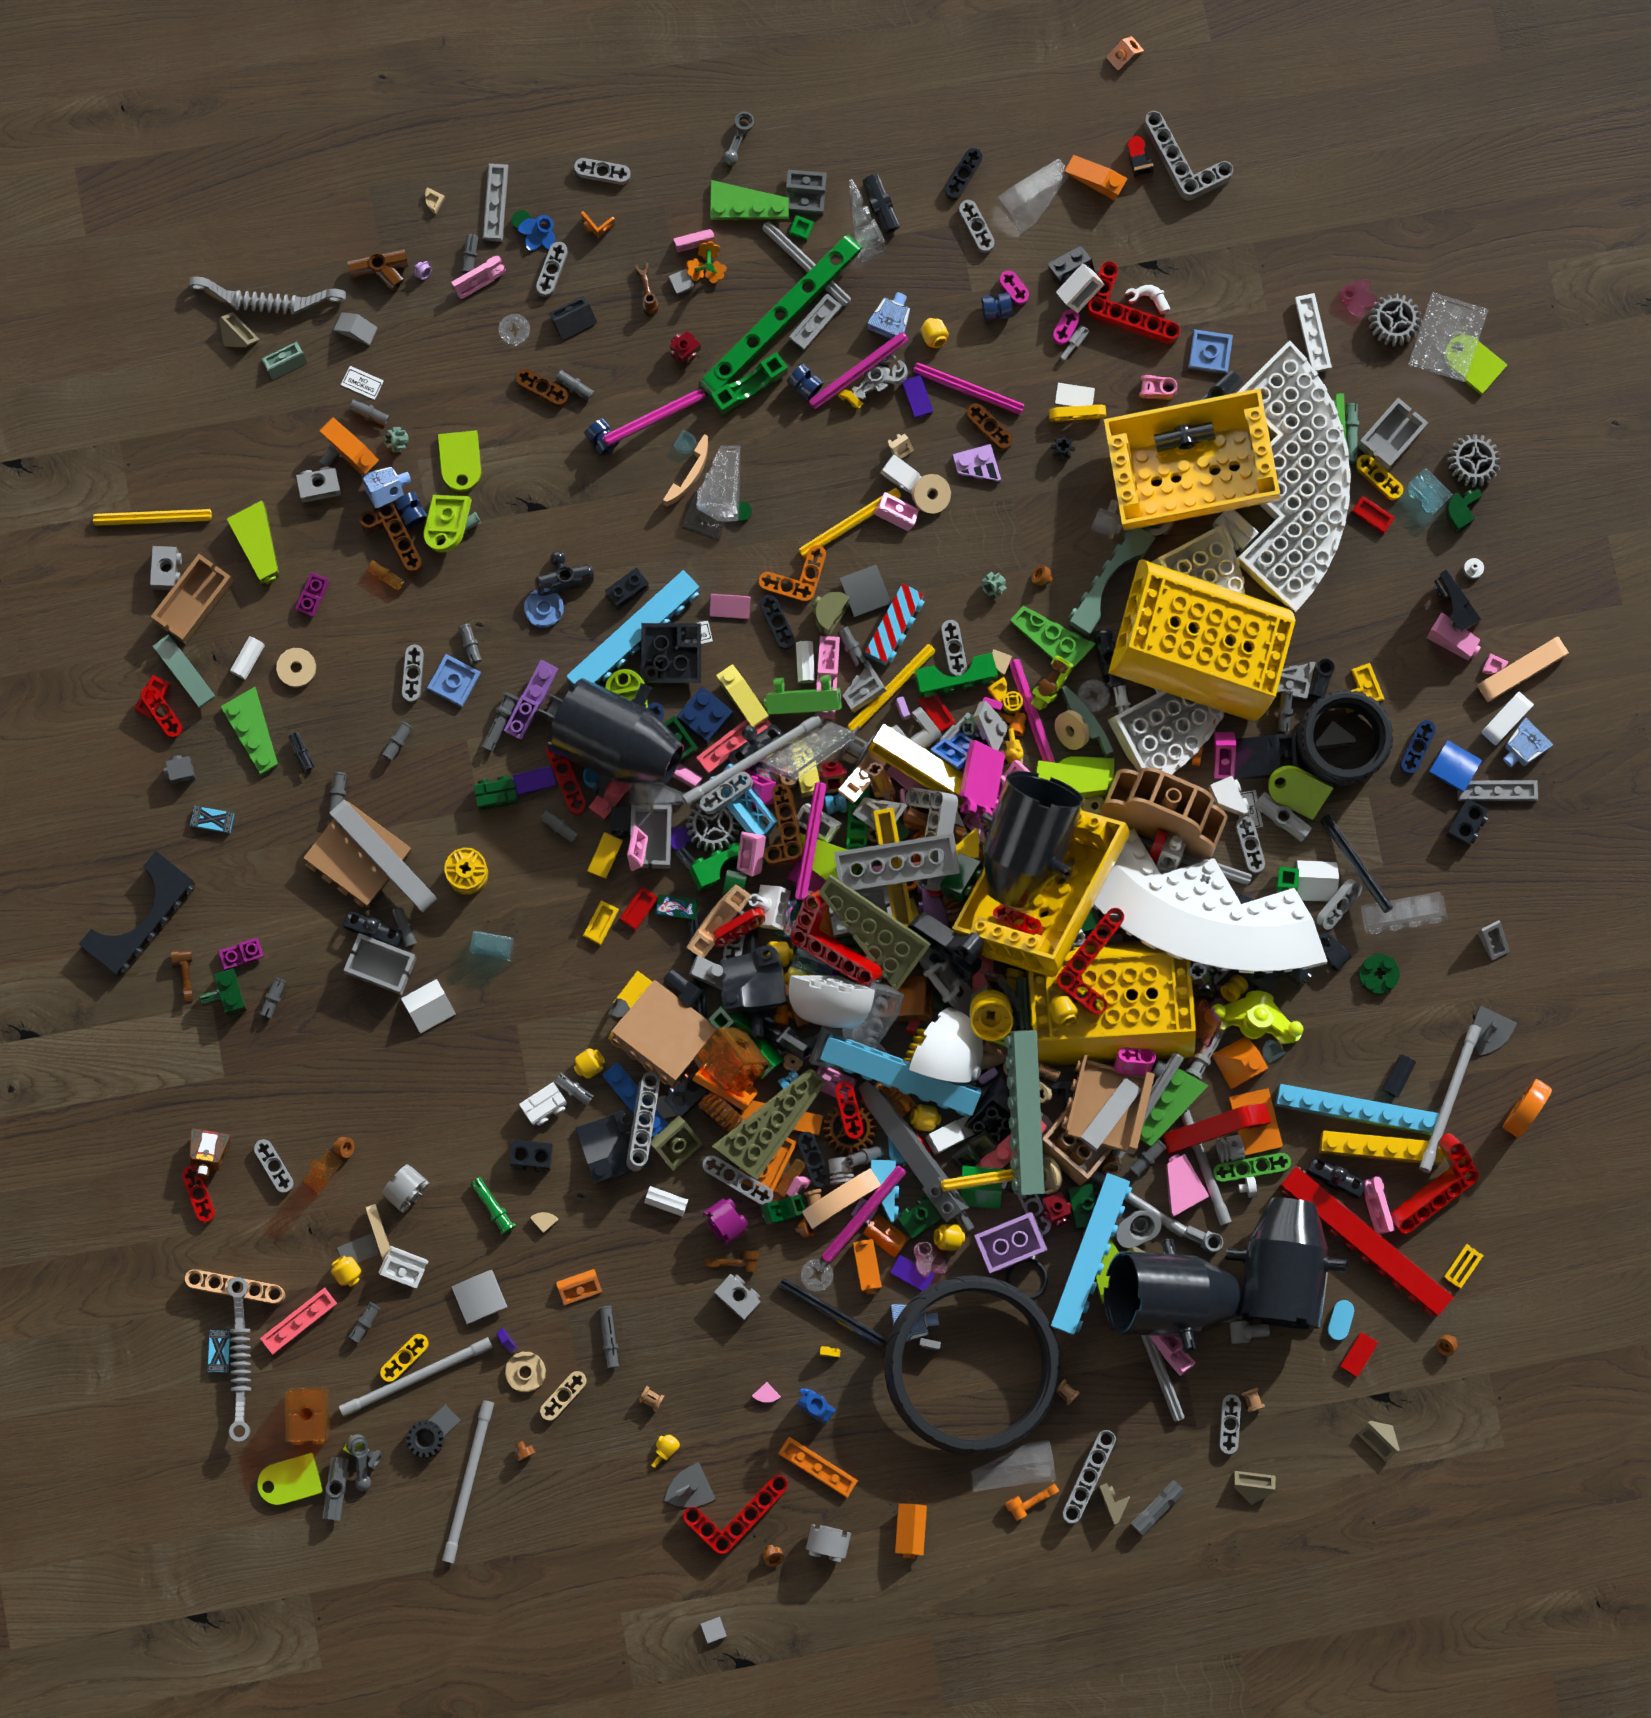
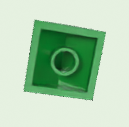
(981, 1196)

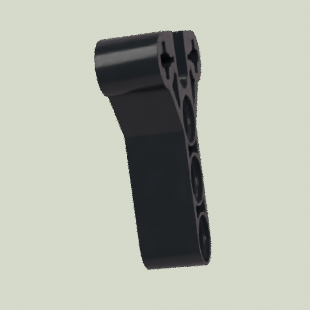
(958, 949)

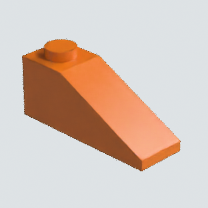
(1096, 176)
(349, 446)

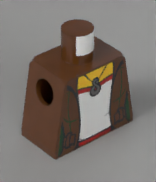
(208, 1150)

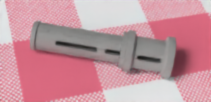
(1202, 1059)

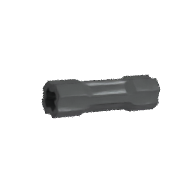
(1155, 1510)

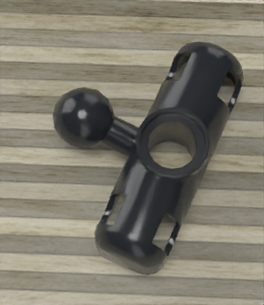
(573, 574)
(1106, 647)
(754, 741)
(372, 928)
(1336, 1177)

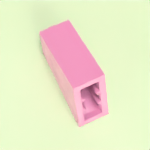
(1461, 643)
(1183, 1185)

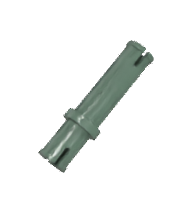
(1351, 426)

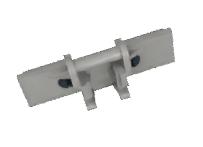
(957, 992)

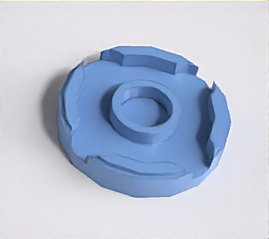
(544, 610)

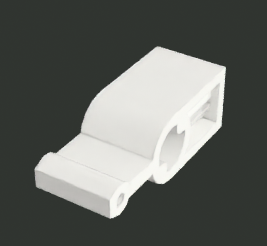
(901, 474)
(948, 1136)

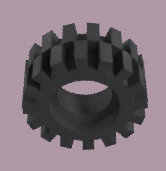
(416, 1429)

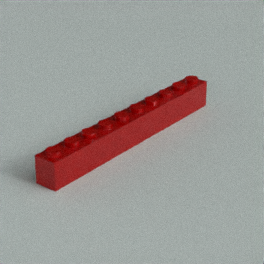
(1368, 1244)

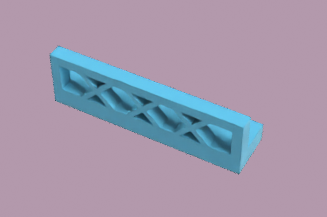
(745, 815)

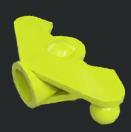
(1258, 1016)

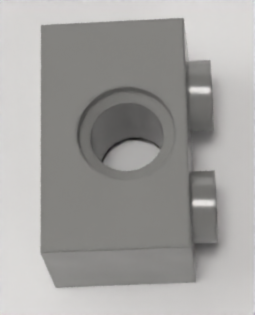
(309, 492)
(160, 557)
(741, 1308)

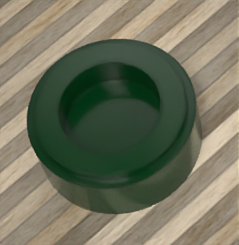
(518, 217)
(745, 511)

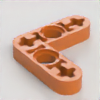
(804, 580)

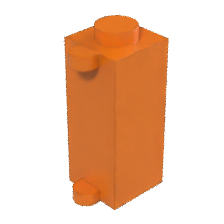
(867, 1266)
(910, 1530)

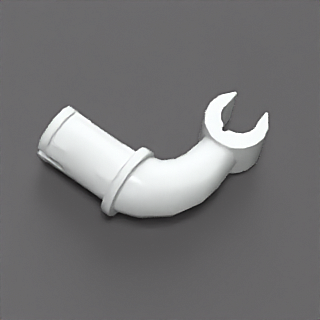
(1154, 293)

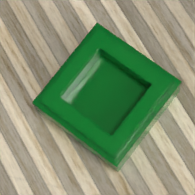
(801, 228)

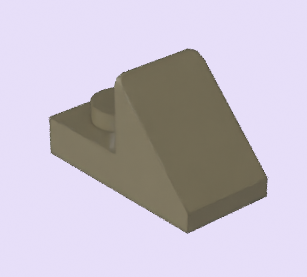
(1114, 1509)

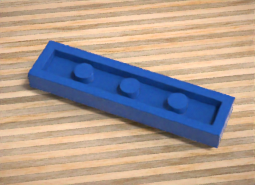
(627, 1091)

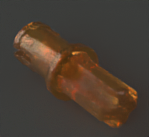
(385, 575)
(794, 1171)

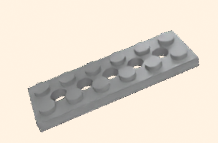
(904, 850)

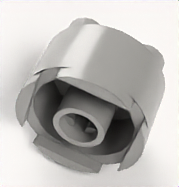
(405, 1188)
(828, 1542)

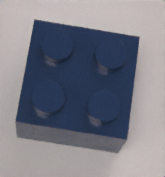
(704, 715)

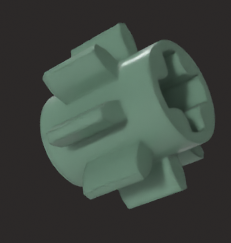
(396, 439)
(994, 584)
(970, 727)

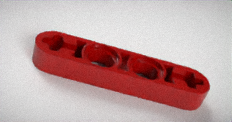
(569, 776)

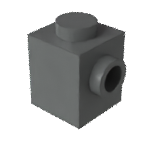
(179, 769)

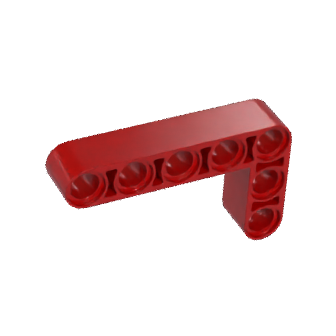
(1127, 312)
(829, 945)
(1086, 959)
(1217, 1126)
(1441, 1190)
(739, 1519)

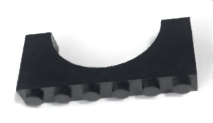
(119, 950)

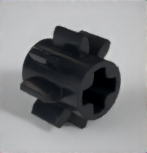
(1063, 441)

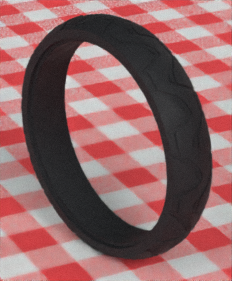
(1050, 1368)

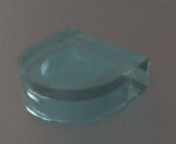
(685, 442)
(1272, 1051)

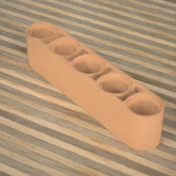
(1523, 669)
(206, 1277)

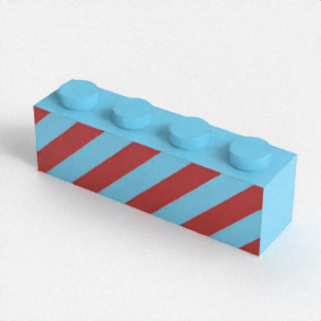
(895, 622)

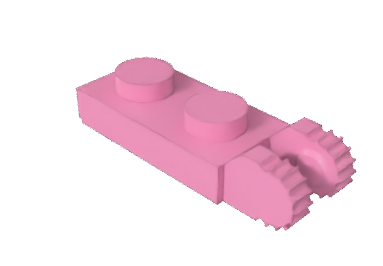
(478, 277)
(1378, 1206)

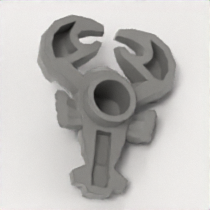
(879, 375)

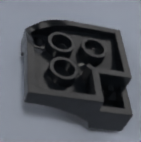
(1463, 614)
(671, 652)
(753, 982)
(607, 1146)

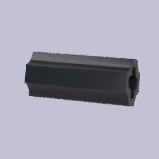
(1399, 1076)

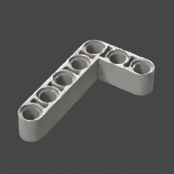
(1180, 162)
(940, 821)

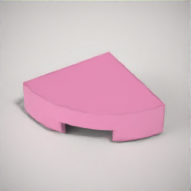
(1494, 664)
(797, 1184)
(766, 1394)

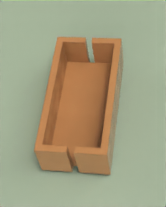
(192, 599)

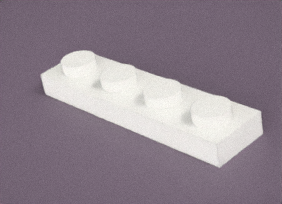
(1313, 332)

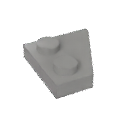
(1297, 680)
(864, 688)
(990, 725)
(867, 805)

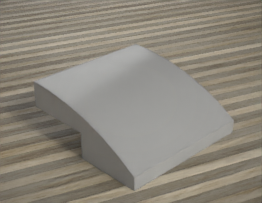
(479, 1296)

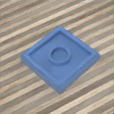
(1210, 351)
(454, 680)

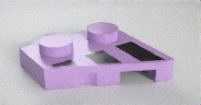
(977, 463)

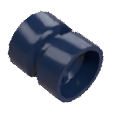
(997, 307)
(805, 382)
(595, 435)
(410, 511)

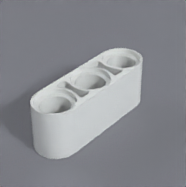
(1507, 718)

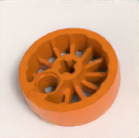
(1527, 1108)

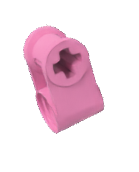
(1156, 387)

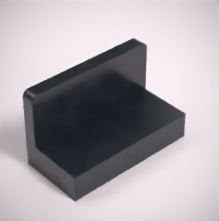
(573, 317)

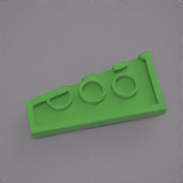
(741, 203)
(1051, 636)
(249, 724)
(1173, 1102)

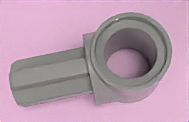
(1202, 1238)
(1243, 1332)

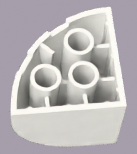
(830, 1000)
(950, 1049)

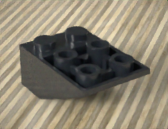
(1263, 755)
(992, 1112)

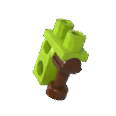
(1050, 686)

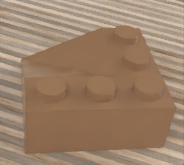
(1072, 1154)

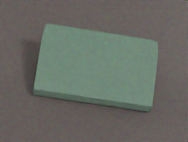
(284, 360)

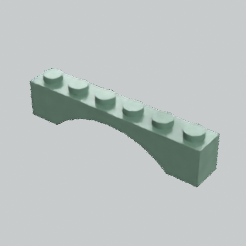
(1134, 547)

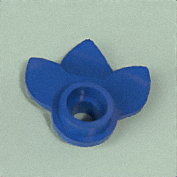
(535, 234)

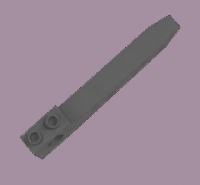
(948, 1203)

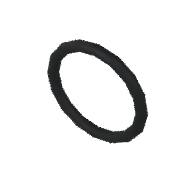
(1042, 1269)

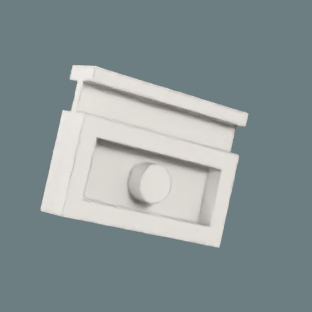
(403, 1267)

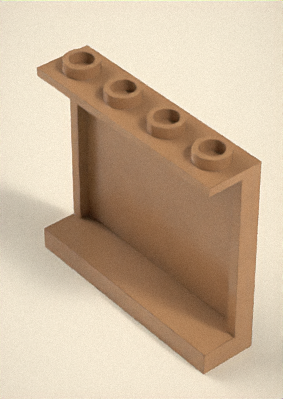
(348, 865)
(662, 1033)
(1092, 1091)

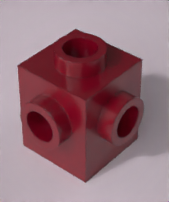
(684, 347)
(832, 776)
(1056, 1209)

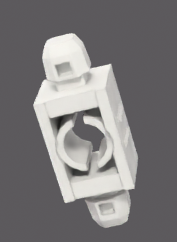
(1171, 854)

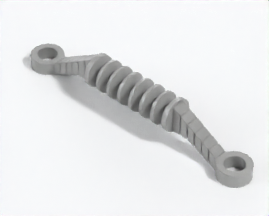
(296, 304)
(240, 1357)

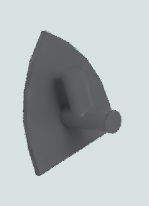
(1494, 1030)
(690, 1488)

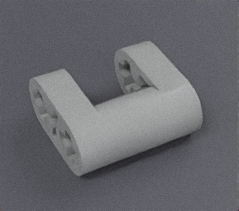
(929, 732)

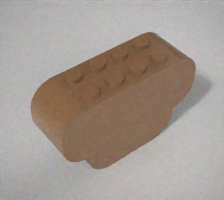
(1164, 802)

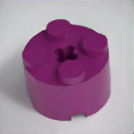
(725, 1221)

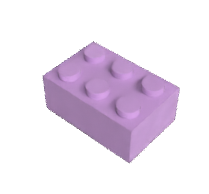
(1011, 1243)

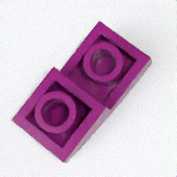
(312, 594)
(240, 954)

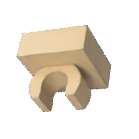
(901, 446)

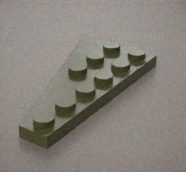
(876, 932)
(764, 1132)

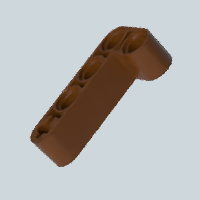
(396, 539)
(784, 824)

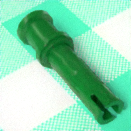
(498, 1214)

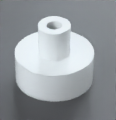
(1470, 571)
(1249, 1187)

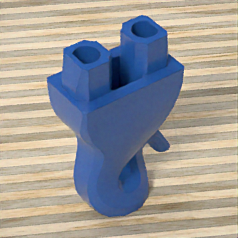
(815, 1406)

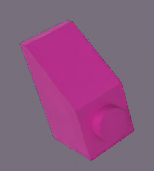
(1224, 754)
(762, 787)

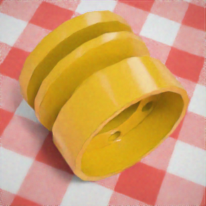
(471, 881)
(988, 1025)

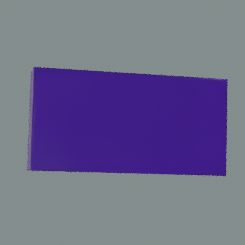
(917, 396)
(534, 780)
(906, 1271)

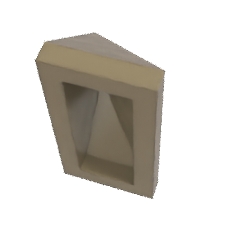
(235, 332)
(1380, 1438)
(1254, 1485)

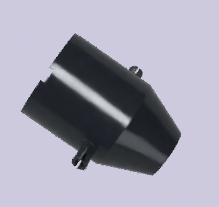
(614, 737)
(1029, 837)
(1285, 1266)
(1169, 1295)

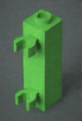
(803, 700)

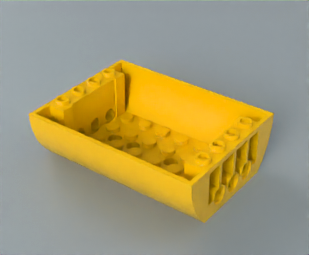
(1240, 440)
(1201, 663)
(1095, 850)
(1145, 1023)

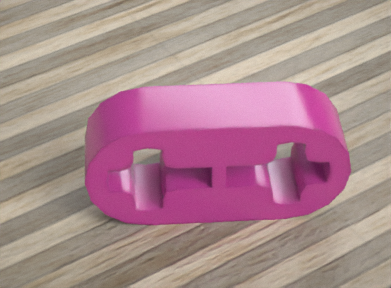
(1017, 285)
(1062, 325)

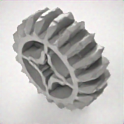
(1402, 322)
(1458, 462)
(707, 833)

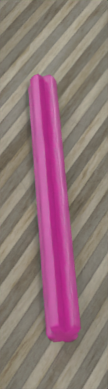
(858, 370)
(968, 388)
(654, 417)
(1031, 711)
(810, 840)
(863, 1214)

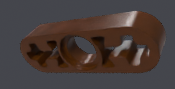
(527, 386)
(975, 421)

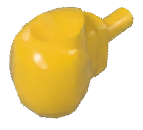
(1014, 750)
(666, 1446)

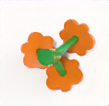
(714, 271)

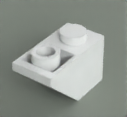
(1228, 797)

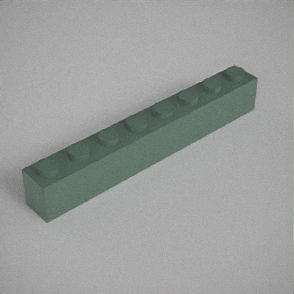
(1025, 1112)

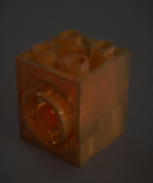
(732, 1059)
(304, 1428)

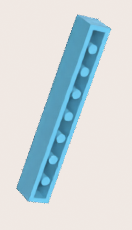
(627, 638)
(896, 1073)
(1356, 1109)
(1090, 1254)

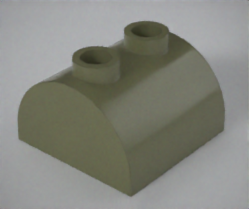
(829, 611)
(675, 1143)

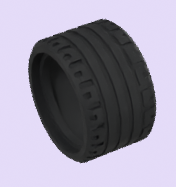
(1371, 711)

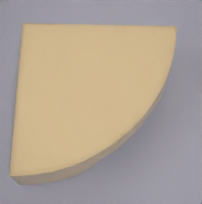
(433, 200)
(1001, 661)
(544, 1220)

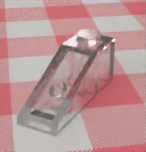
(654, 795)

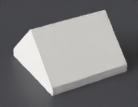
(1317, 880)
(428, 1006)

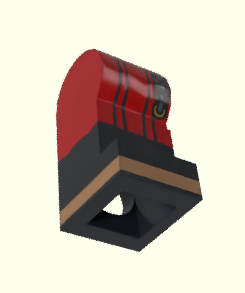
(1137, 157)

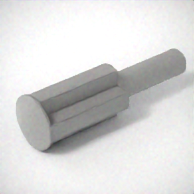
(1075, 341)
(954, 729)

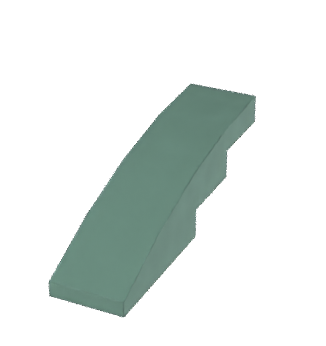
(184, 671)
(1096, 732)

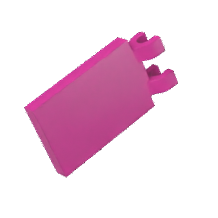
(981, 779)

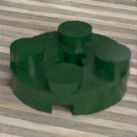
(1371, 982)

